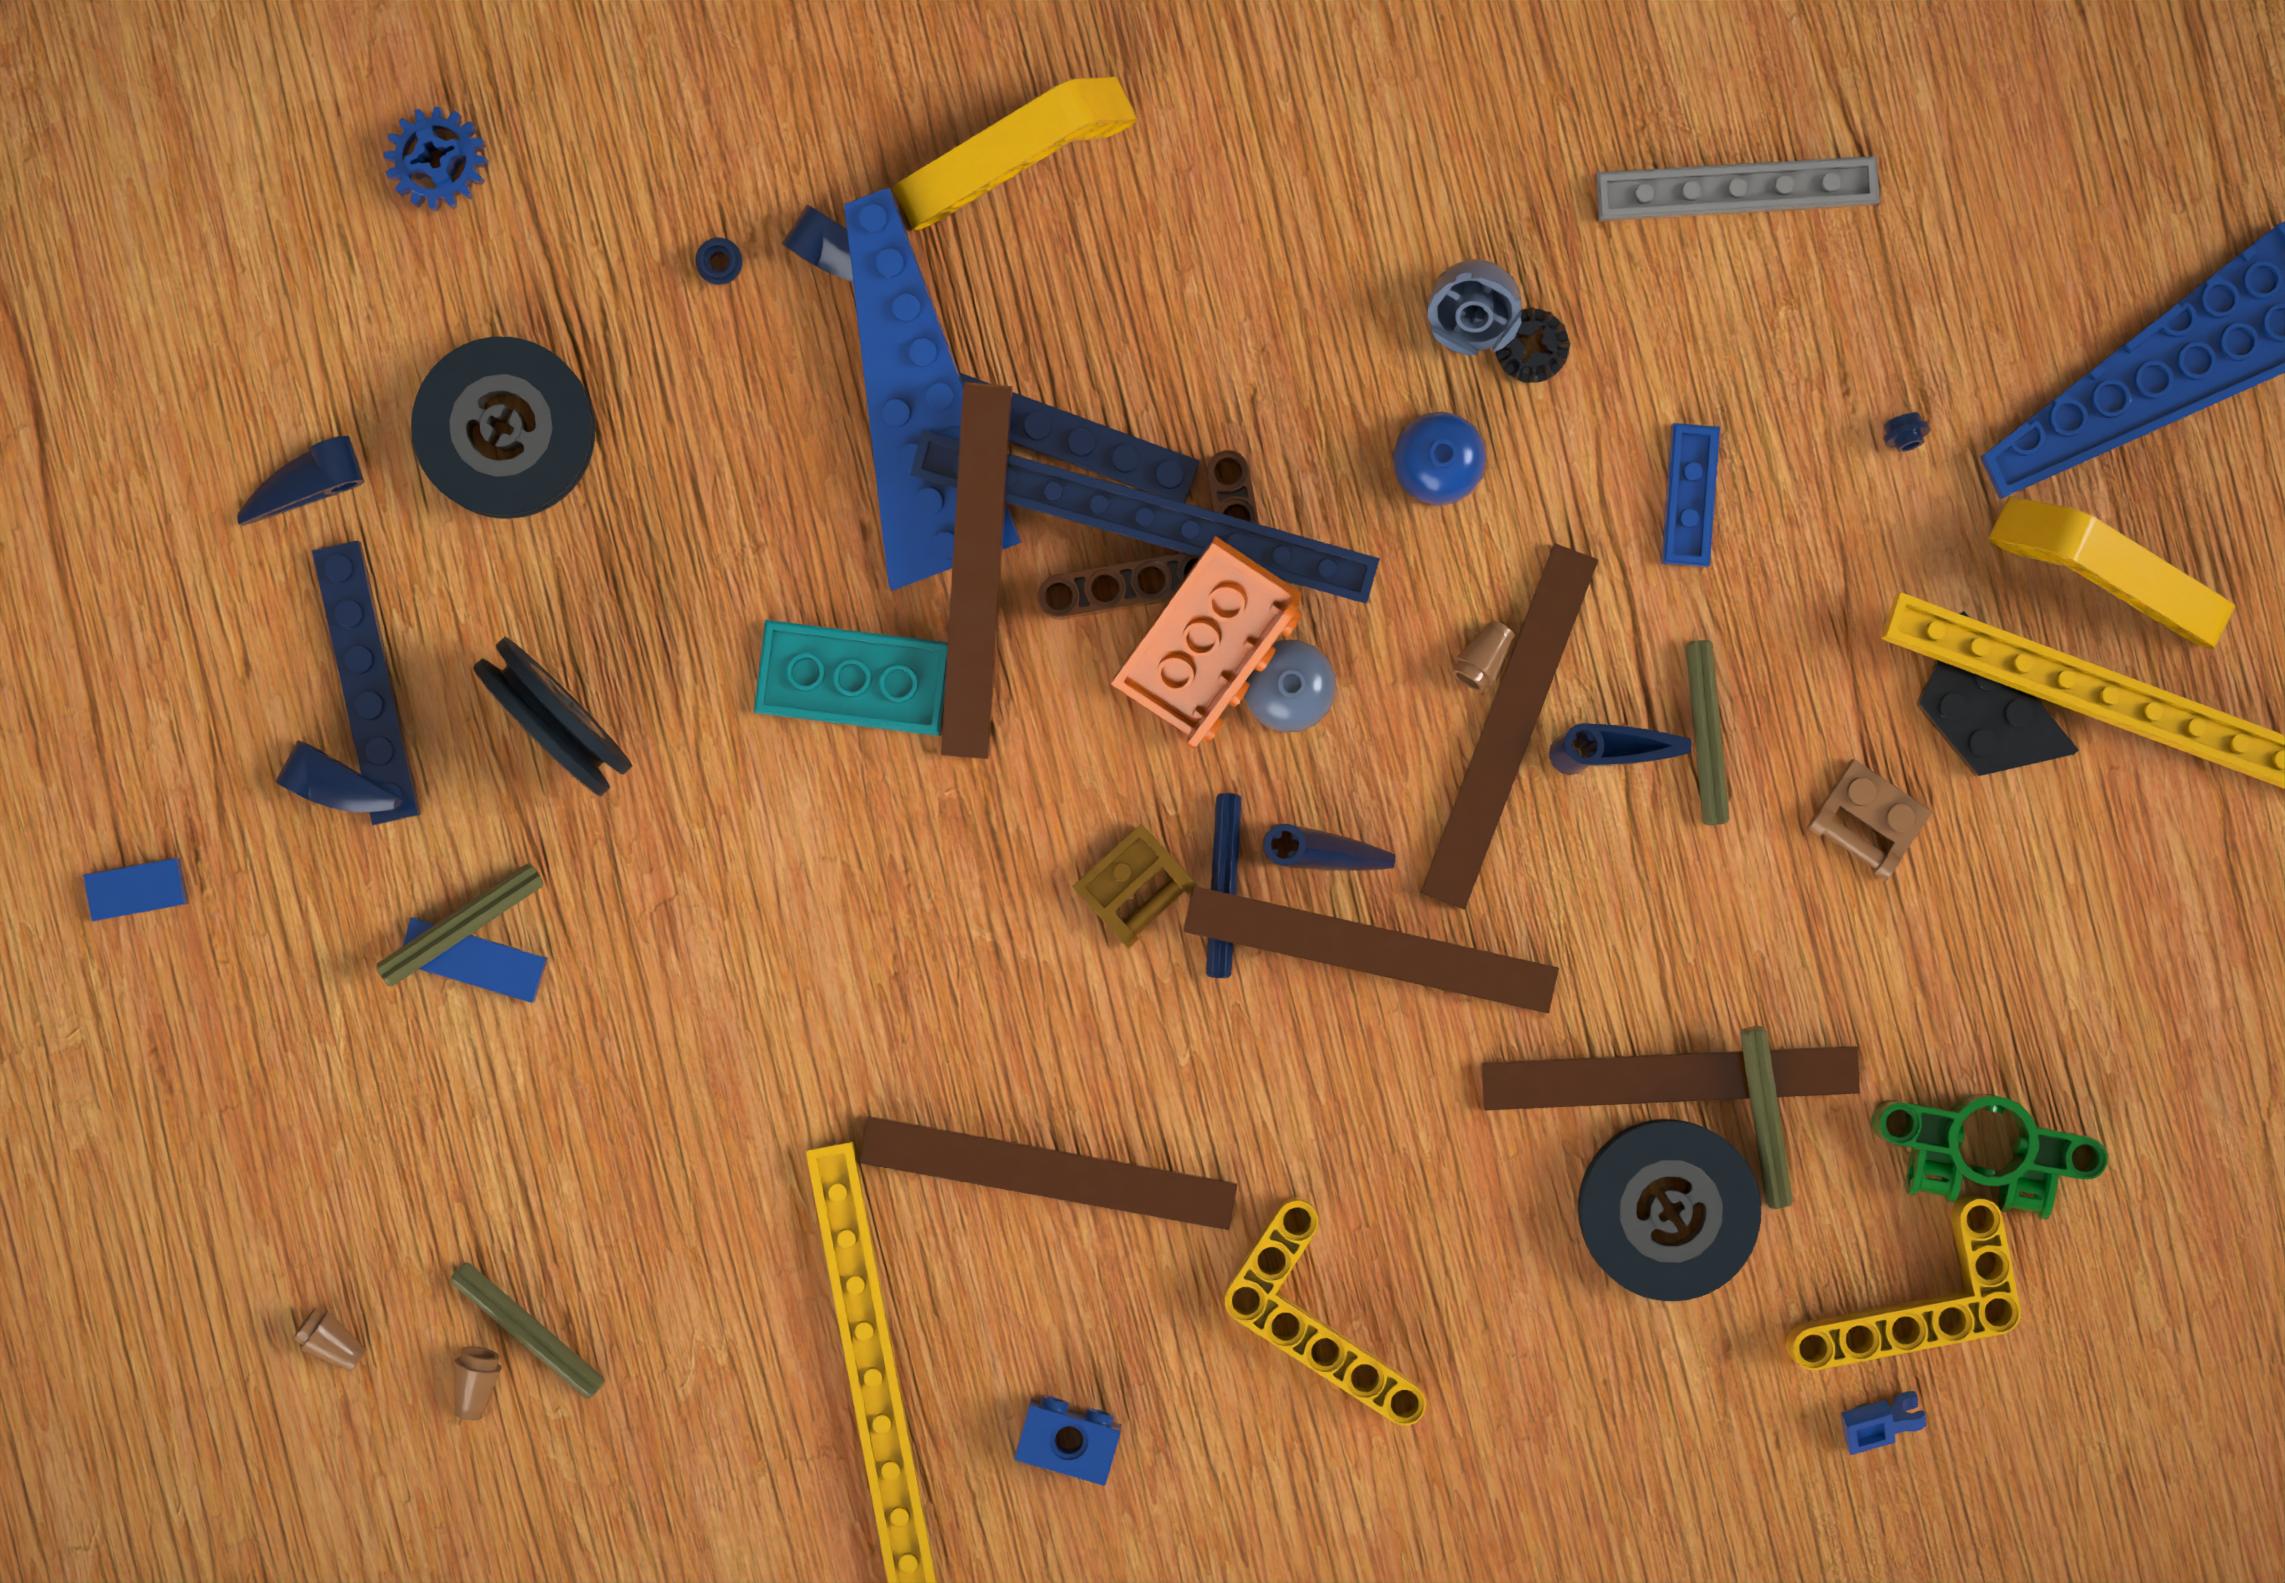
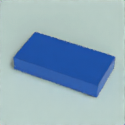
(135, 889)

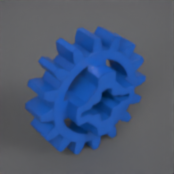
(418, 166)

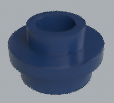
(708, 251)
(1906, 432)

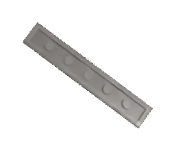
(1737, 188)

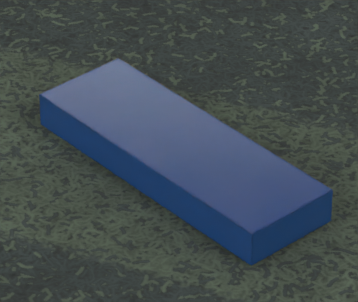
(1690, 495)
(485, 964)

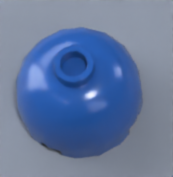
(1439, 458)

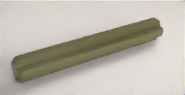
(1707, 732)
(459, 925)
(1766, 1117)
(527, 1330)

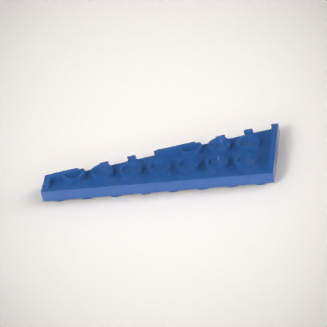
(2189, 358)
(908, 389)

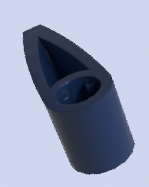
(820, 242)
(314, 476)
(1613, 746)
(332, 783)
(1326, 851)

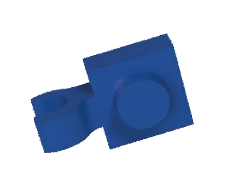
(1877, 1423)

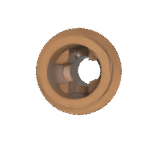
(1483, 657)
(329, 1340)
(474, 1381)

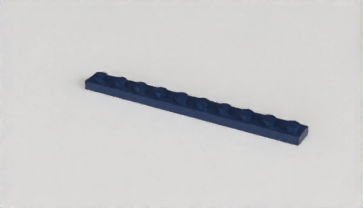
(1160, 520)

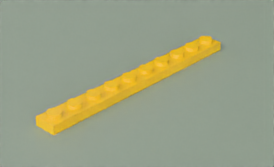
(2086, 688)
(871, 1364)

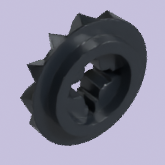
(1538, 366)

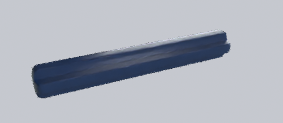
(1224, 874)

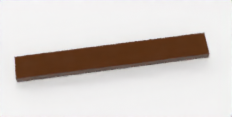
(976, 569)
(1509, 726)
(1370, 949)
(1663, 1078)
(1048, 1173)

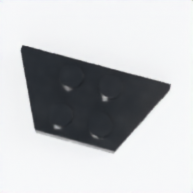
(1990, 722)

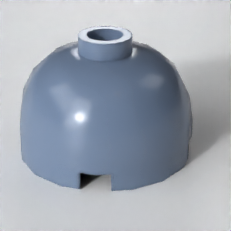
(1474, 307)
(1292, 688)

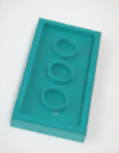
(851, 678)

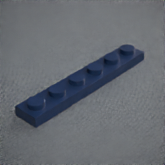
(1098, 448)
(365, 675)

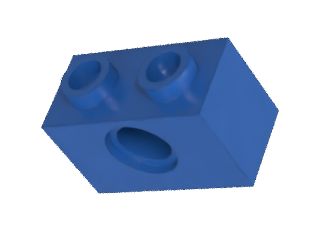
(1087, 1461)

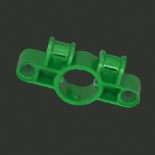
(2035, 1169)

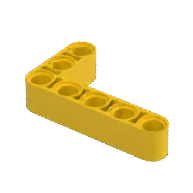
(1062, 115)
(2115, 564)
(1926, 1312)
(1310, 1328)

